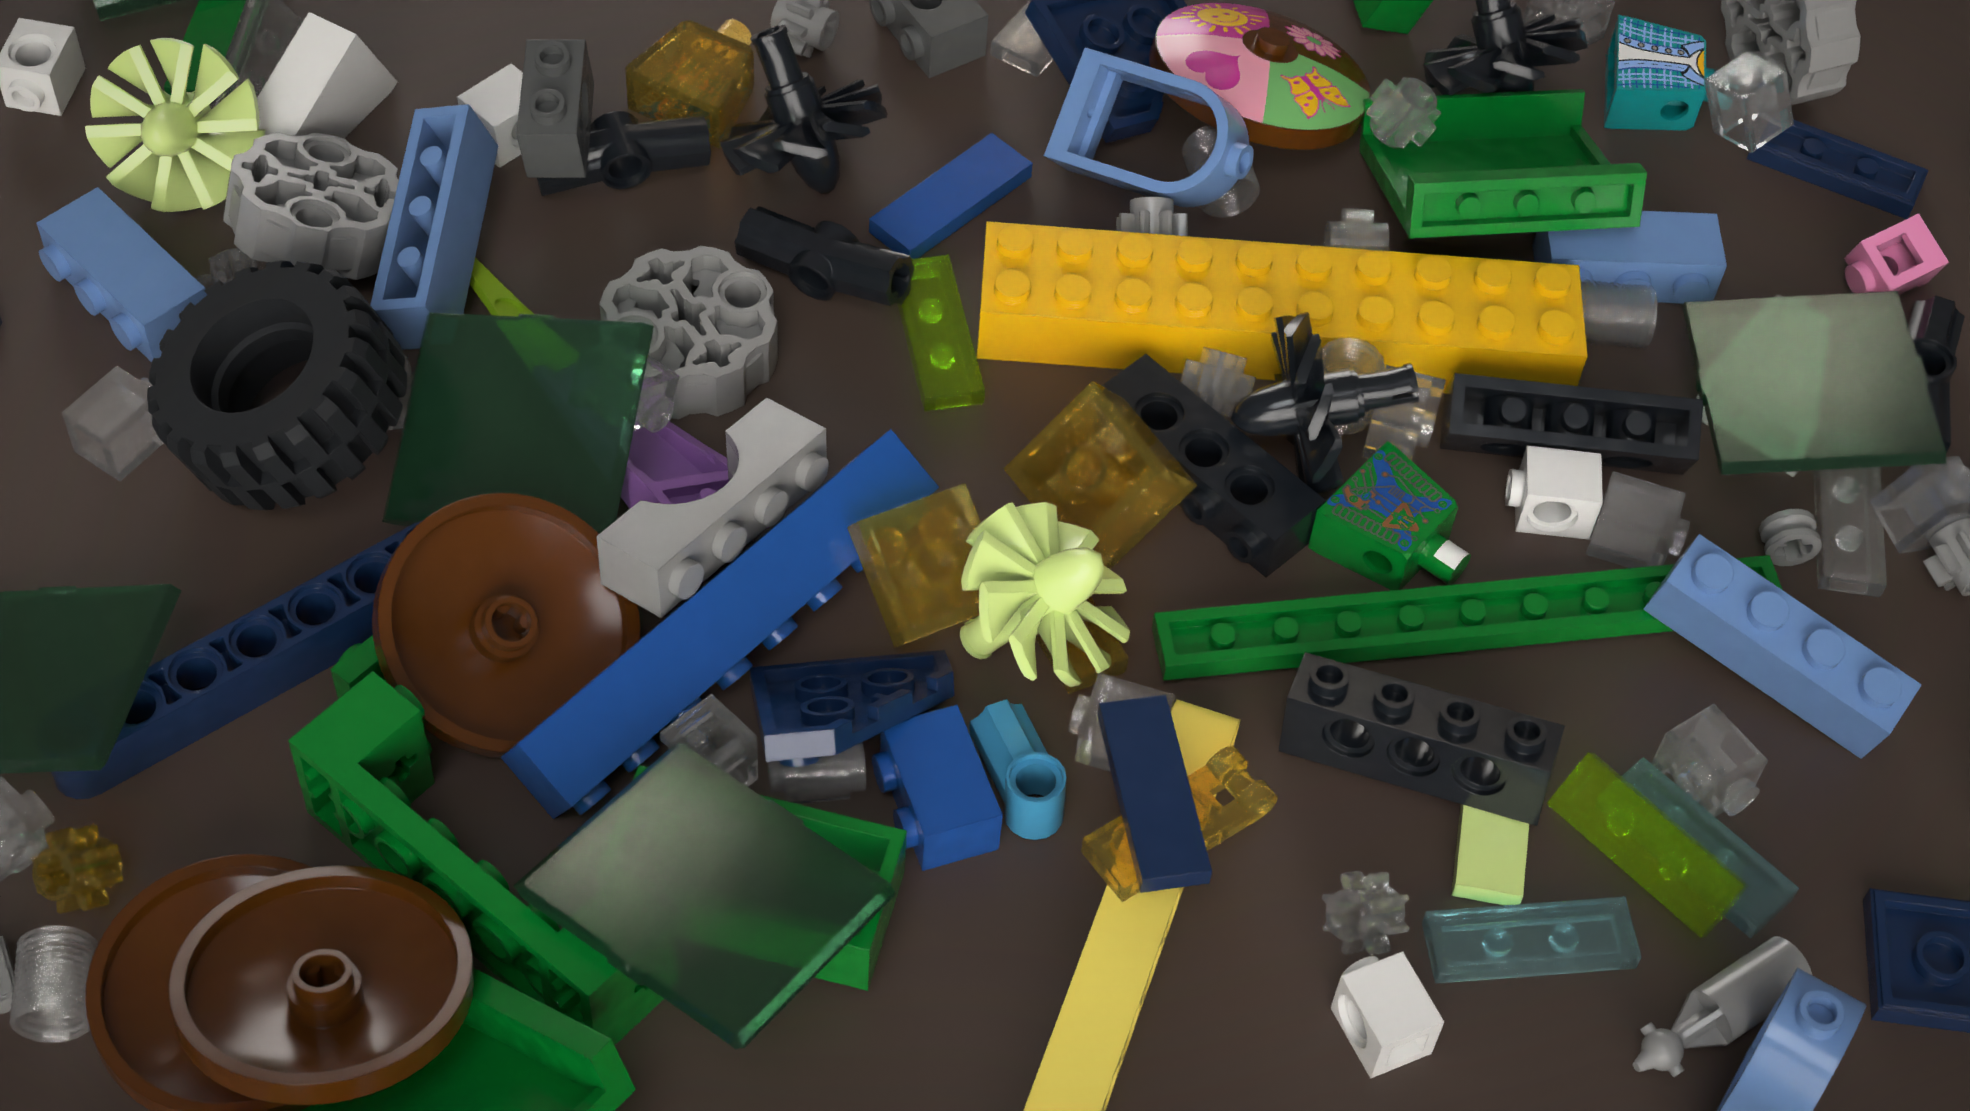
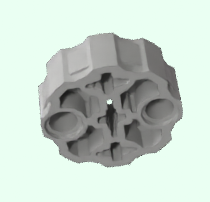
(1805, 37)
(311, 202)
(703, 317)

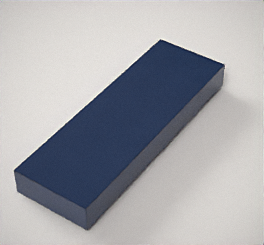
(1844, 168)
(1154, 794)

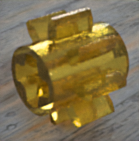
(77, 868)

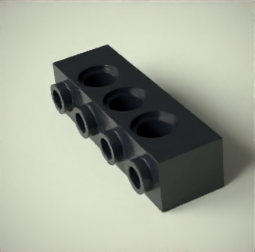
(1623, 426)
(1240, 488)
(1420, 738)

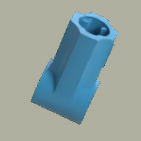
(1019, 769)

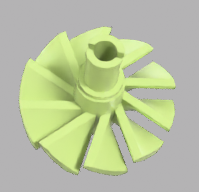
(184, 140)
(1035, 582)

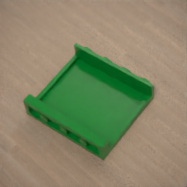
(1505, 169)
(509, 1059)

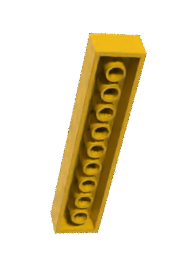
(1133, 294)

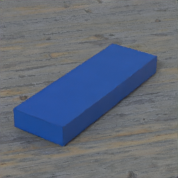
(950, 197)

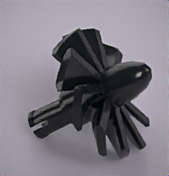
(1503, 50)
(798, 120)
(1312, 402)

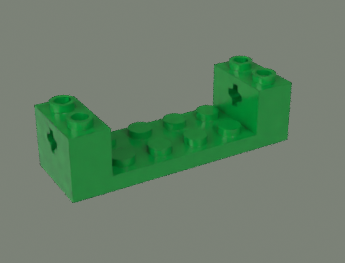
(358, 778)

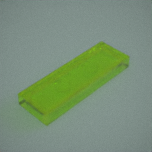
(940, 337)
(1647, 844)

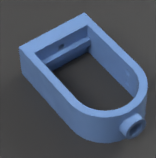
(1088, 110)
(1795, 1048)

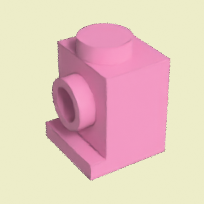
(1895, 259)

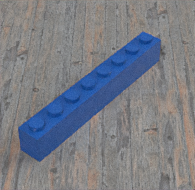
(712, 633)

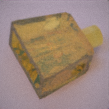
(695, 75)

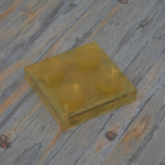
(918, 561)

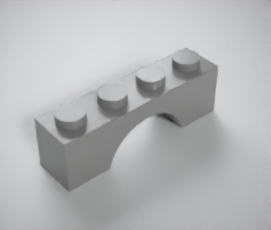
(668, 550)

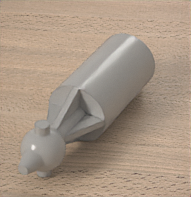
(1723, 1006)

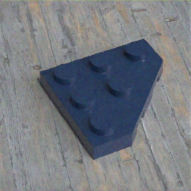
(1113, 28)
(838, 703)

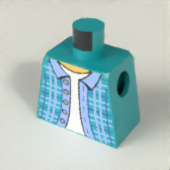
(1654, 76)

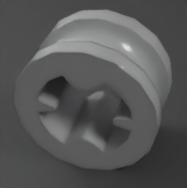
(1790, 537)

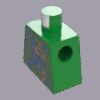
(1390, 523)

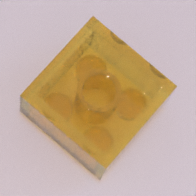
(1102, 471)

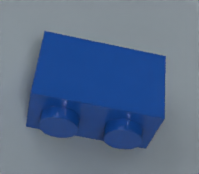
(938, 788)

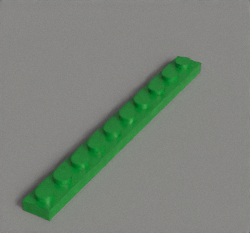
(1413, 621)

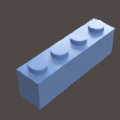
(434, 220)
(1782, 647)

